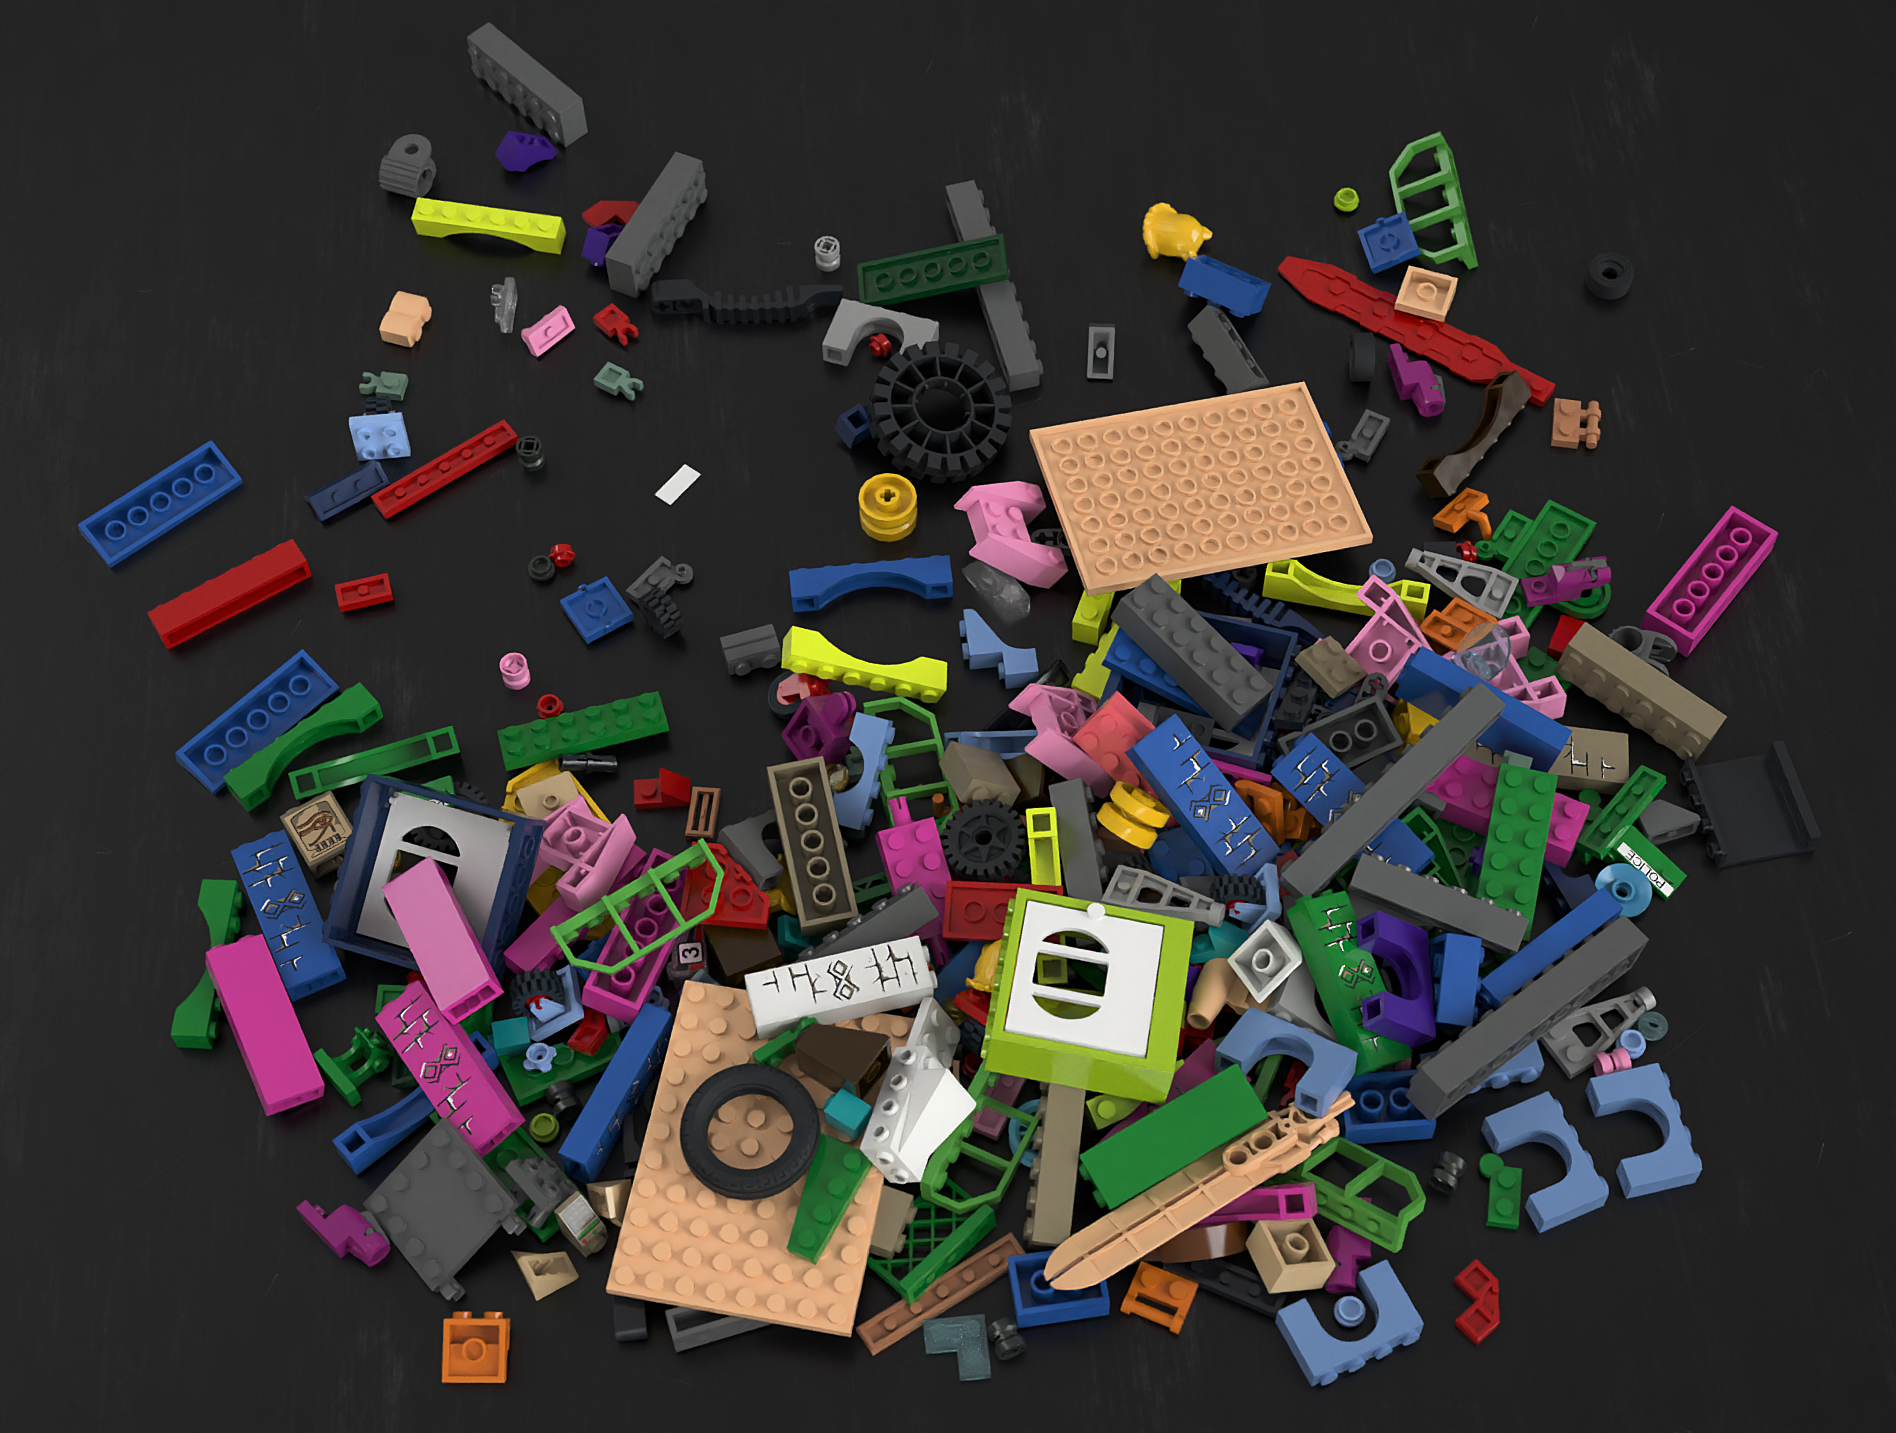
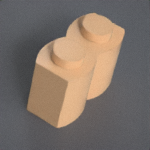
(404, 319)

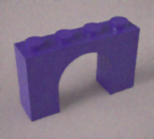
(1407, 951)

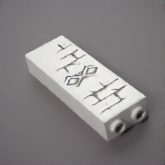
(840, 986)

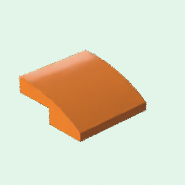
(1454, 623)

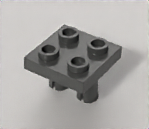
(542, 1183)

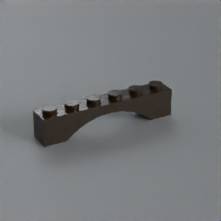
(1501, 402)

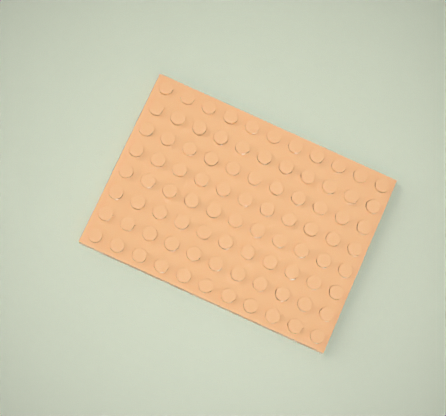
(1198, 488)
(725, 1252)

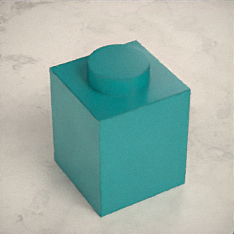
(510, 1037)
(847, 1113)

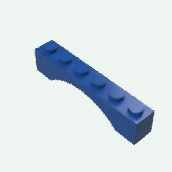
(923, 576)
(375, 1136)

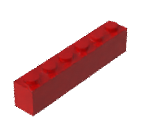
(229, 594)

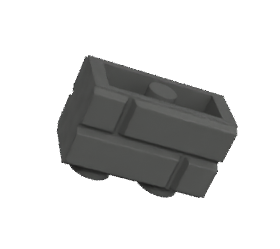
(751, 650)

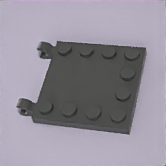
(443, 1207)

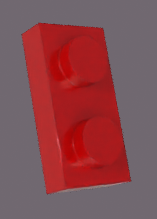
(364, 592)

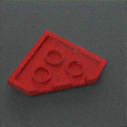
(739, 899)

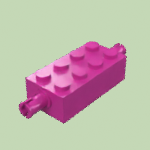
(913, 854)

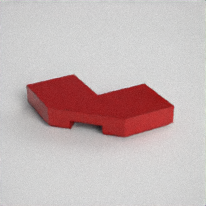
(610, 211)
(590, 1033)
(1483, 1290)

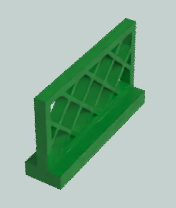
(948, 1250)

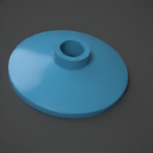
(1631, 882)

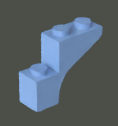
(986, 650)
(1005, 743)

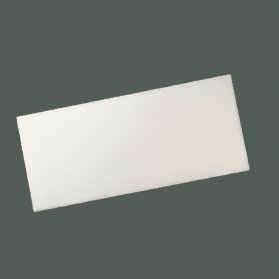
(677, 484)

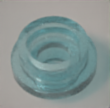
(1649, 1032)

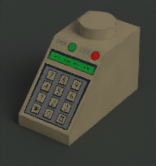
(581, 1224)

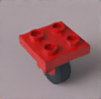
(791, 689)

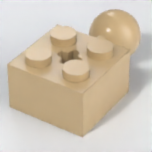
(1290, 1254)

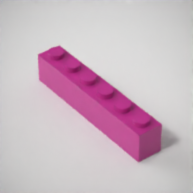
(536, 947)

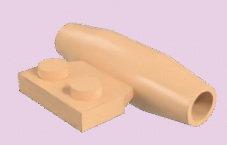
(1219, 986)

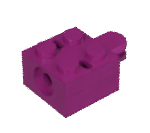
(821, 727)

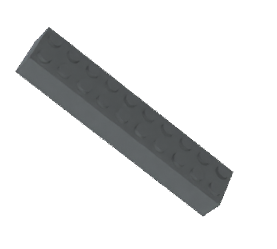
(1525, 1017)

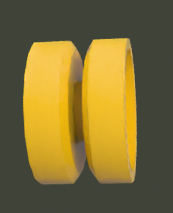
(888, 507)
(1133, 815)

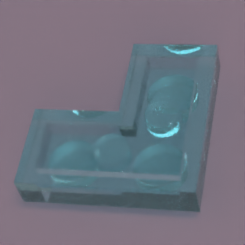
(964, 1335)

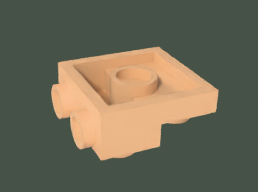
(1426, 293)

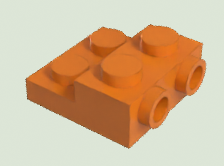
(475, 1348)

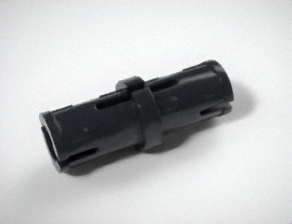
(587, 763)

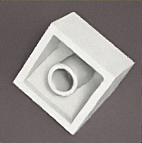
(1266, 959)

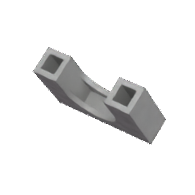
(858, 320)
(1295, 1003)

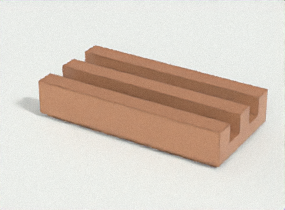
(700, 833)

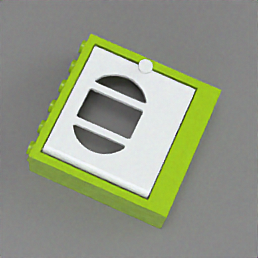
(1108, 1047)

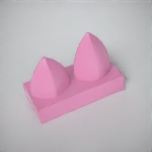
(548, 331)

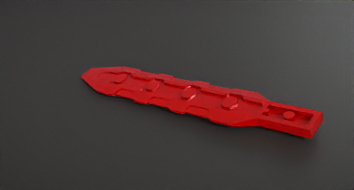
(1374, 310)

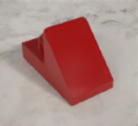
(662, 792)

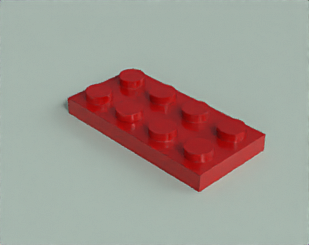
(979, 909)

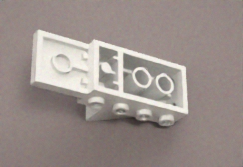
(918, 1099)

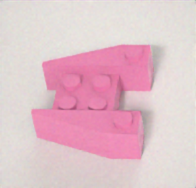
(999, 527)
(1387, 637)
(1542, 695)
(1057, 717)
(585, 849)

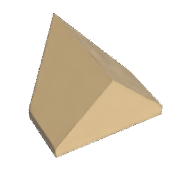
(610, 1199)
(545, 1271)

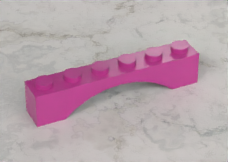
(1269, 1203)

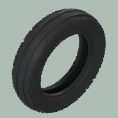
(762, 1181)

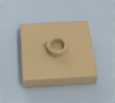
(547, 795)

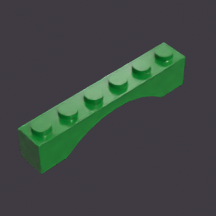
(376, 761)
(256, 777)
(197, 1017)

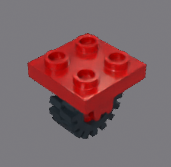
(977, 1006)

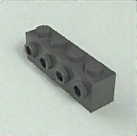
(1226, 352)

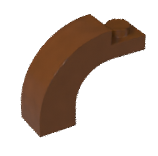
(1202, 1243)

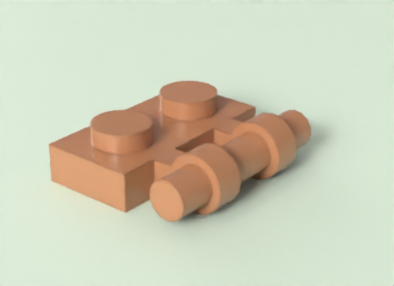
(1566, 424)

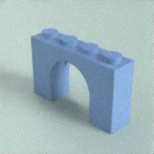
(1263, 1034)
(1648, 1091)
(1543, 1121)
(1324, 1356)

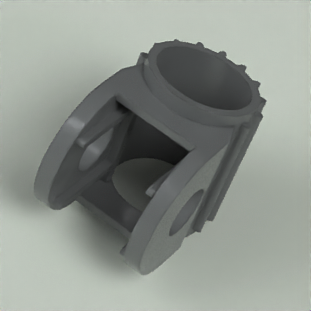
(406, 172)
(1641, 642)

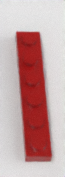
(444, 469)

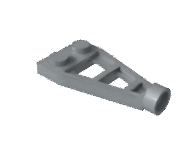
(1498, 584)
(1128, 882)
(1570, 1051)

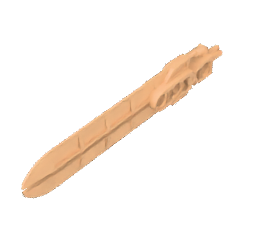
(1191, 1195)

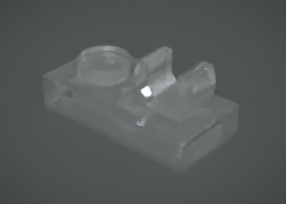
(507, 300)

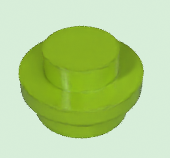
(1346, 199)
(544, 1128)

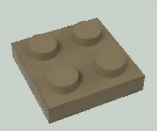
(1331, 667)

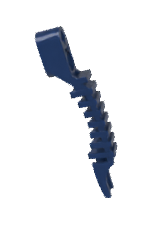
(1220, 590)

